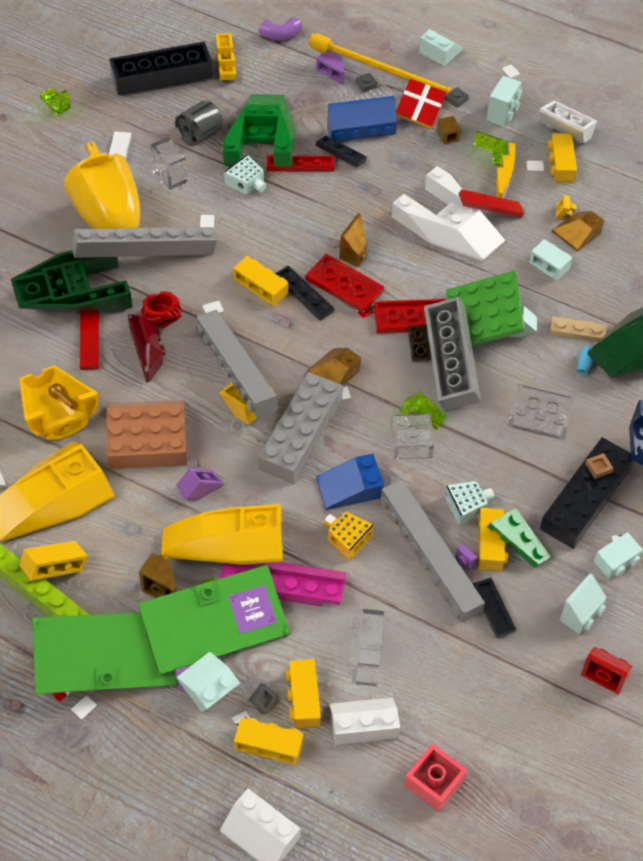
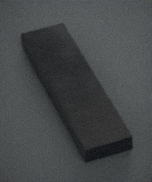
(305, 294)

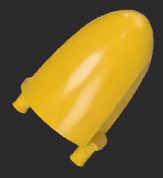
(104, 191)

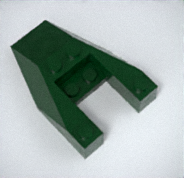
(63, 285)

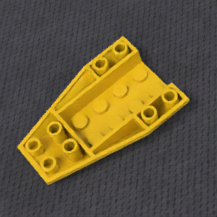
(53, 492)
(227, 536)

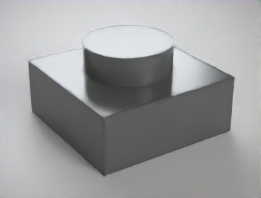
(366, 82)
(456, 97)
(263, 698)

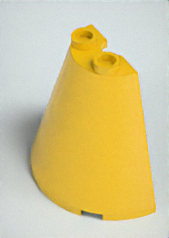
(50, 416)

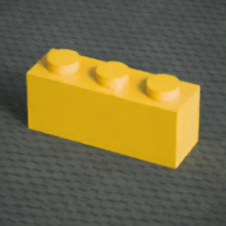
(562, 157)
(260, 280)
(490, 546)
(53, 560)
(303, 693)
(268, 740)

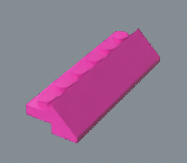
(298, 582)

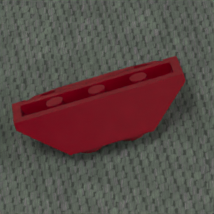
(147, 345)

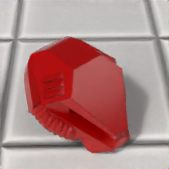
(161, 309)

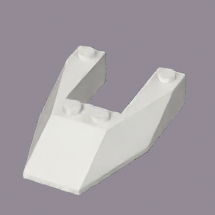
(453, 228)

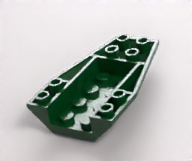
(622, 348)

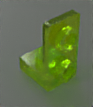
(56, 101)
(493, 144)
(422, 405)

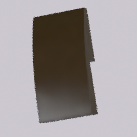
(419, 342)

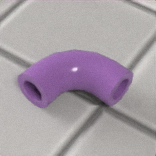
(280, 32)

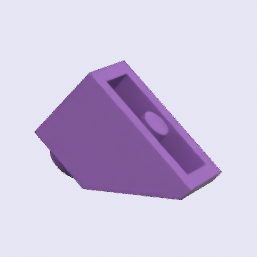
(331, 66)
(198, 483)

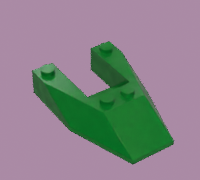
(262, 120)

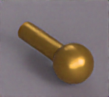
(57, 391)

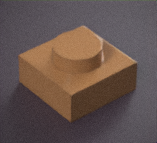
(599, 466)

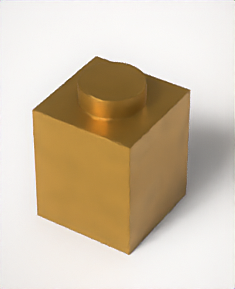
(448, 130)

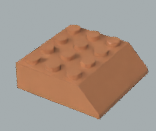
(146, 434)

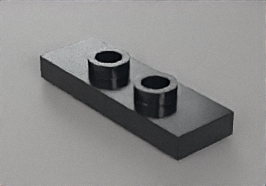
(494, 608)

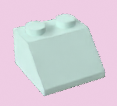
(438, 47)
(584, 605)
(207, 681)

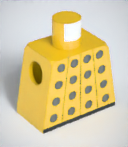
(348, 533)

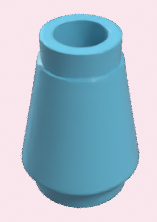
(584, 361)

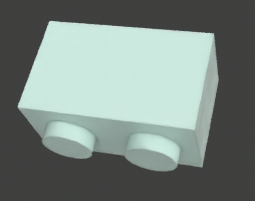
(550, 259)
(618, 555)

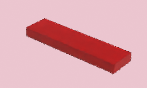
(304, 163)
(491, 203)
(89, 340)

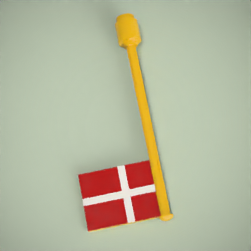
(421, 97)

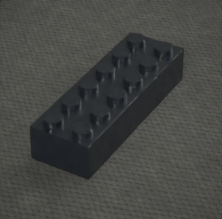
(161, 68)
(585, 496)

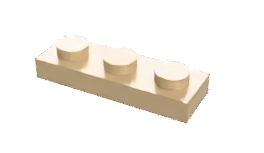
(577, 329)

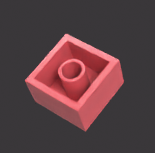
(435, 777)

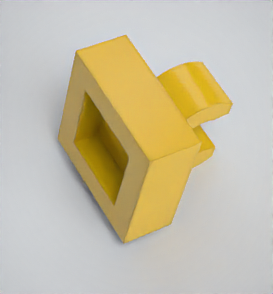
(564, 207)

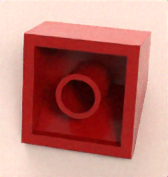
(606, 670)

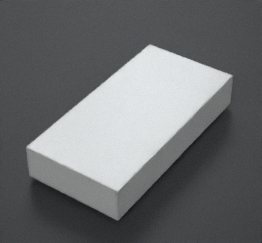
(120, 143)

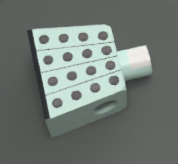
(245, 176)
(467, 500)

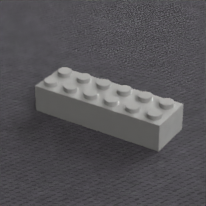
(452, 354)
(300, 427)

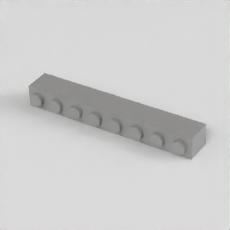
(143, 242)
(236, 364)
(432, 551)

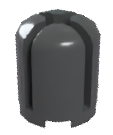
(199, 122)

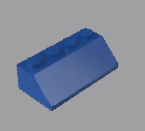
(362, 118)

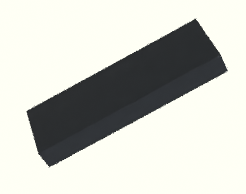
(341, 151)

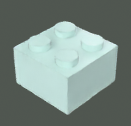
(504, 101)

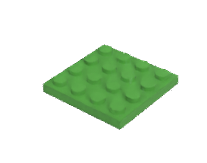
(491, 307)

